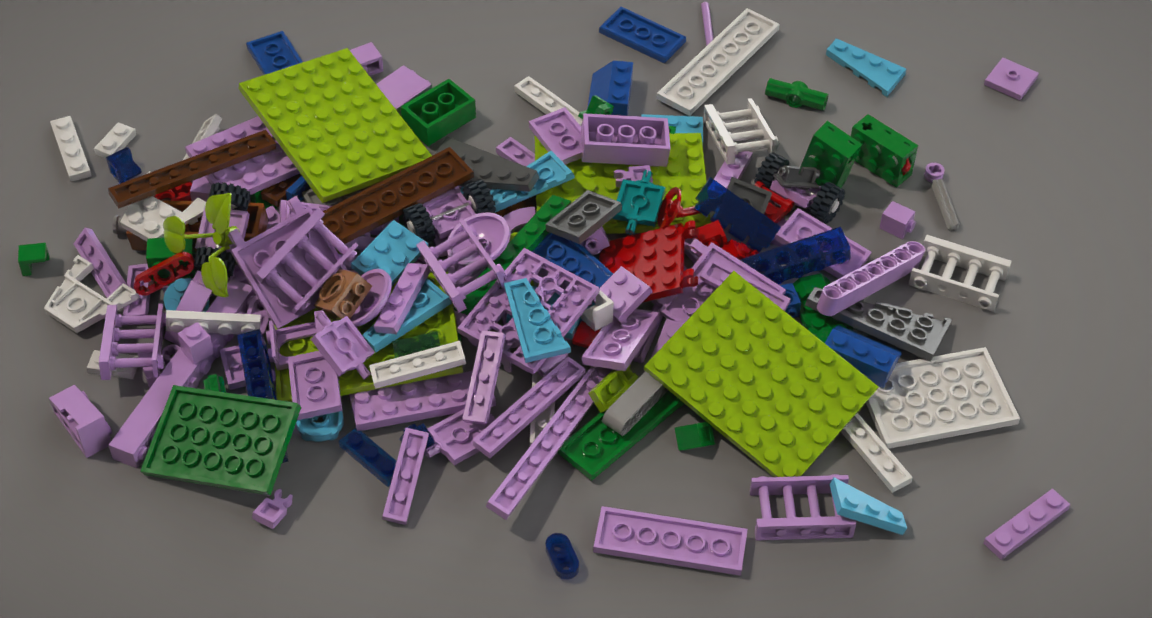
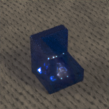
(122, 165)

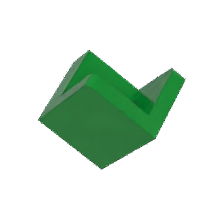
(597, 106)
(31, 254)
(694, 436)

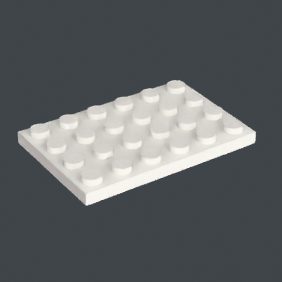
(941, 399)

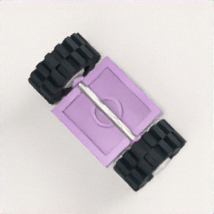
(824, 201)
(444, 212)
(238, 217)

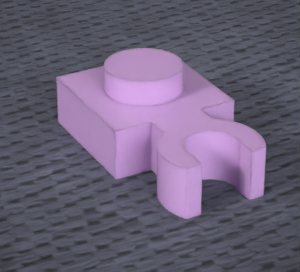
(634, 174)
(272, 511)

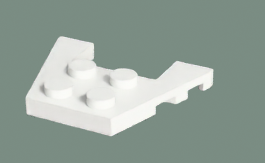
(147, 216)
(79, 305)

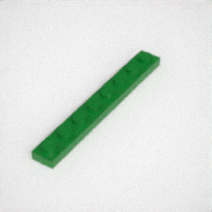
(527, 237)

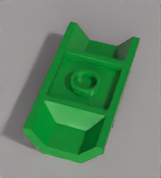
(814, 321)

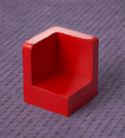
(584, 335)

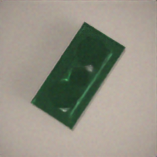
(415, 344)

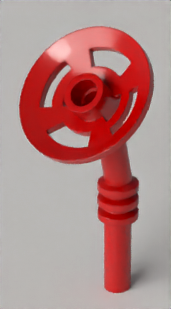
(673, 209)

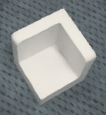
(599, 314)

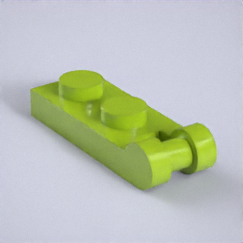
(612, 387)

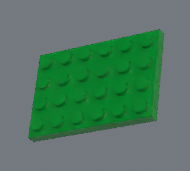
(221, 439)

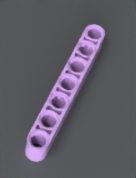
(870, 278)

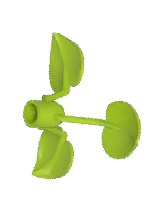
(217, 213)

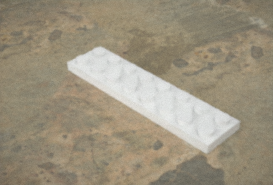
(717, 62)

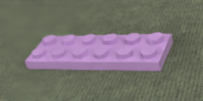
(411, 401)
(670, 540)

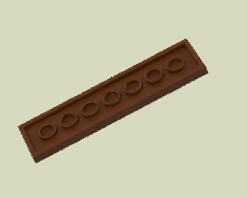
(389, 197)

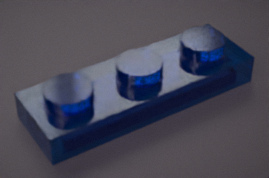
(369, 455)

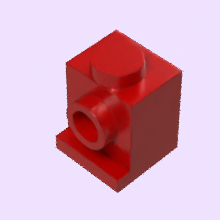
(712, 233)

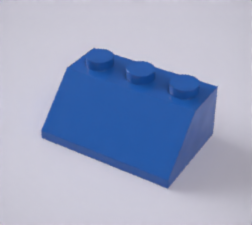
(613, 85)
(866, 355)

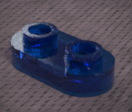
(562, 558)

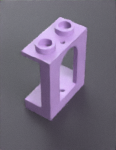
(283, 335)

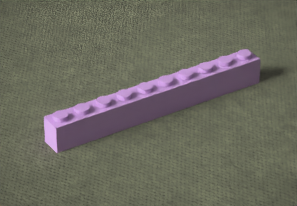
(136, 434)

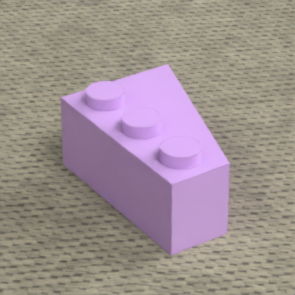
(81, 420)

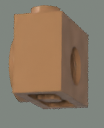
(342, 294)

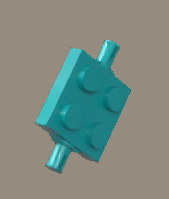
(640, 202)

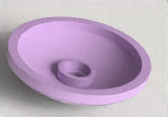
(492, 234)
(376, 297)

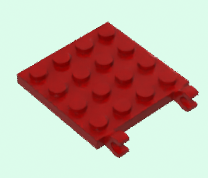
(654, 258)

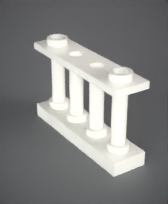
(726, 141)
(966, 258)

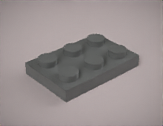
(752, 195)
(583, 216)

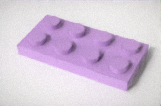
(803, 225)
(619, 343)

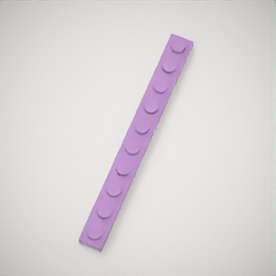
(546, 445)

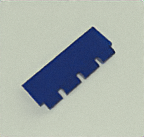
(733, 210)

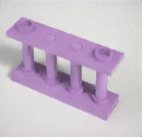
(301, 240)
(449, 280)
(112, 333)
(798, 527)

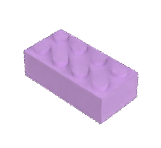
(625, 140)

